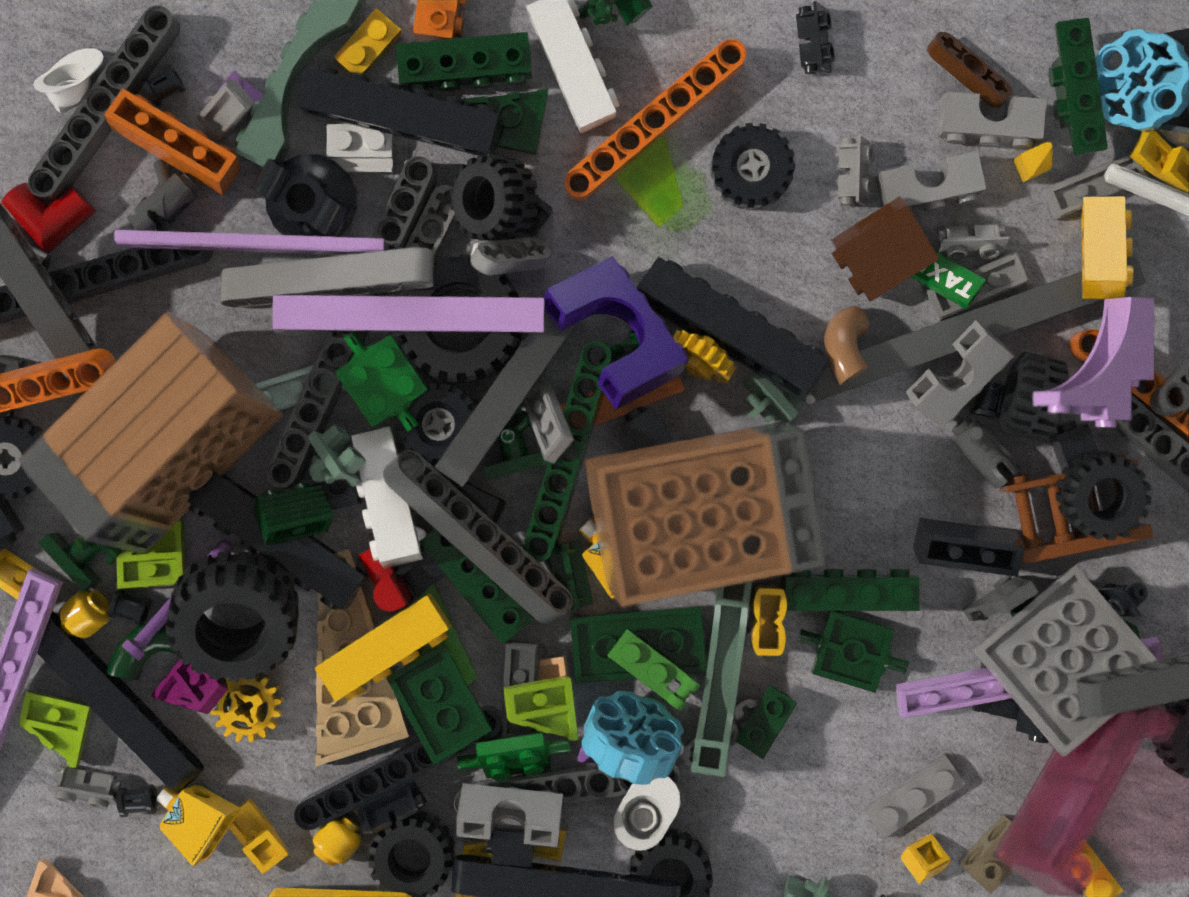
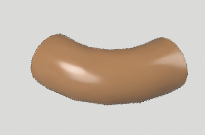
(842, 344)

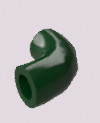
(128, 667)

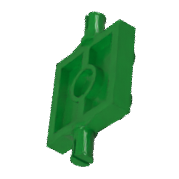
(381, 381)
(513, 756)

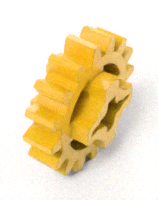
(705, 357)
(252, 717)

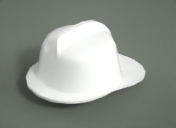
(70, 78)
(646, 813)

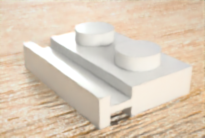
(360, 149)

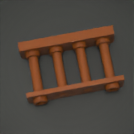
(1064, 540)

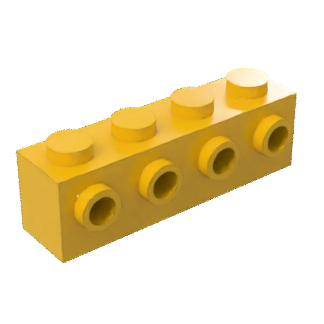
(383, 647)

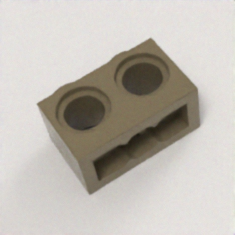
(979, 860)

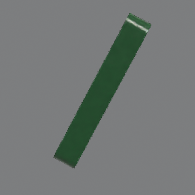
(568, 468)

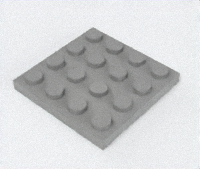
(1050, 645)

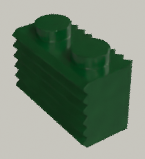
(292, 513)

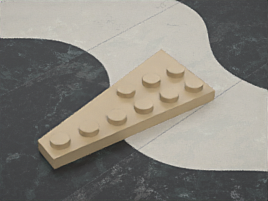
(370, 717)

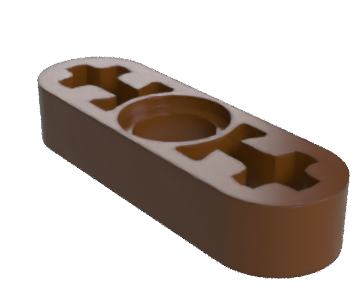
(969, 69)

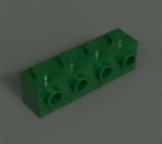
(464, 62)
(851, 592)
(488, 600)

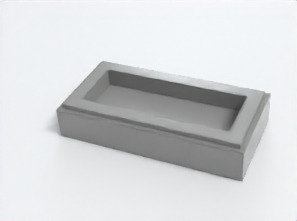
(225, 109)

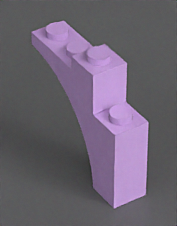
(1115, 364)

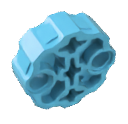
(1152, 65)
(632, 737)

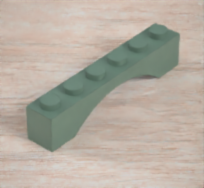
(268, 129)
(722, 679)

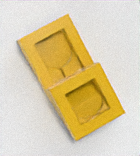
(1162, 160)
(258, 837)

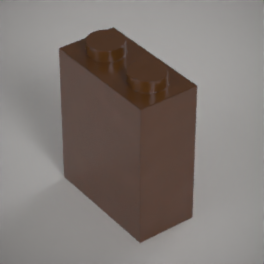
(883, 249)

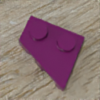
(190, 689)

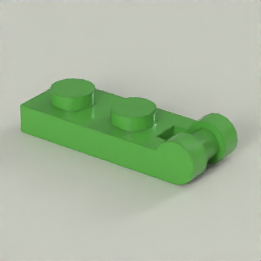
(653, 669)

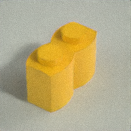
(769, 610)

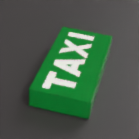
(951, 281)

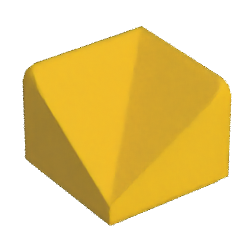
(1034, 161)
(925, 858)

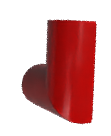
(46, 223)
(390, 591)

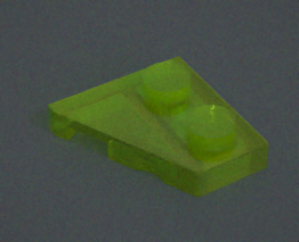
(653, 183)

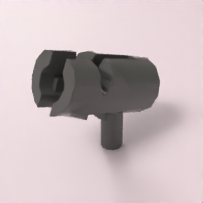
(167, 201)
(984, 451)

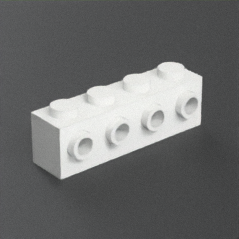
(572, 62)
(387, 512)

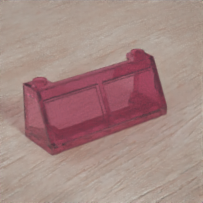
(1070, 798)

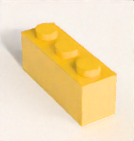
(1105, 248)

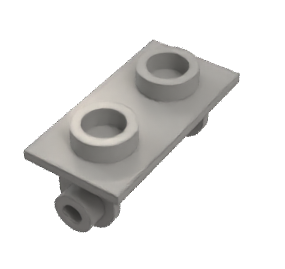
(857, 159)
(986, 242)
(72, 785)

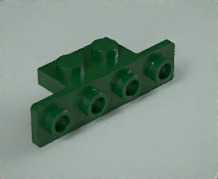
(1078, 87)

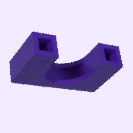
(609, 291)

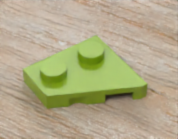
(156, 567)

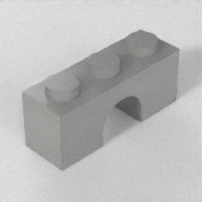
(963, 120)
(960, 180)
(945, 396)
(486, 805)

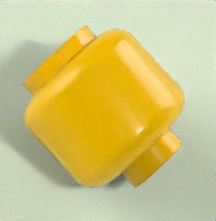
(84, 613)
(337, 840)

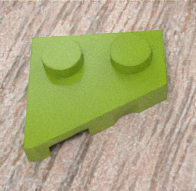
(543, 706)
(57, 723)

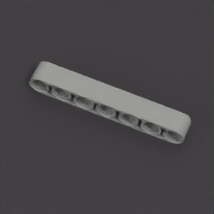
(328, 276)

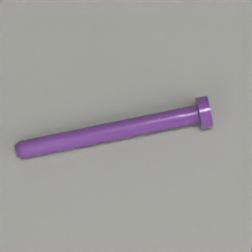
(157, 622)

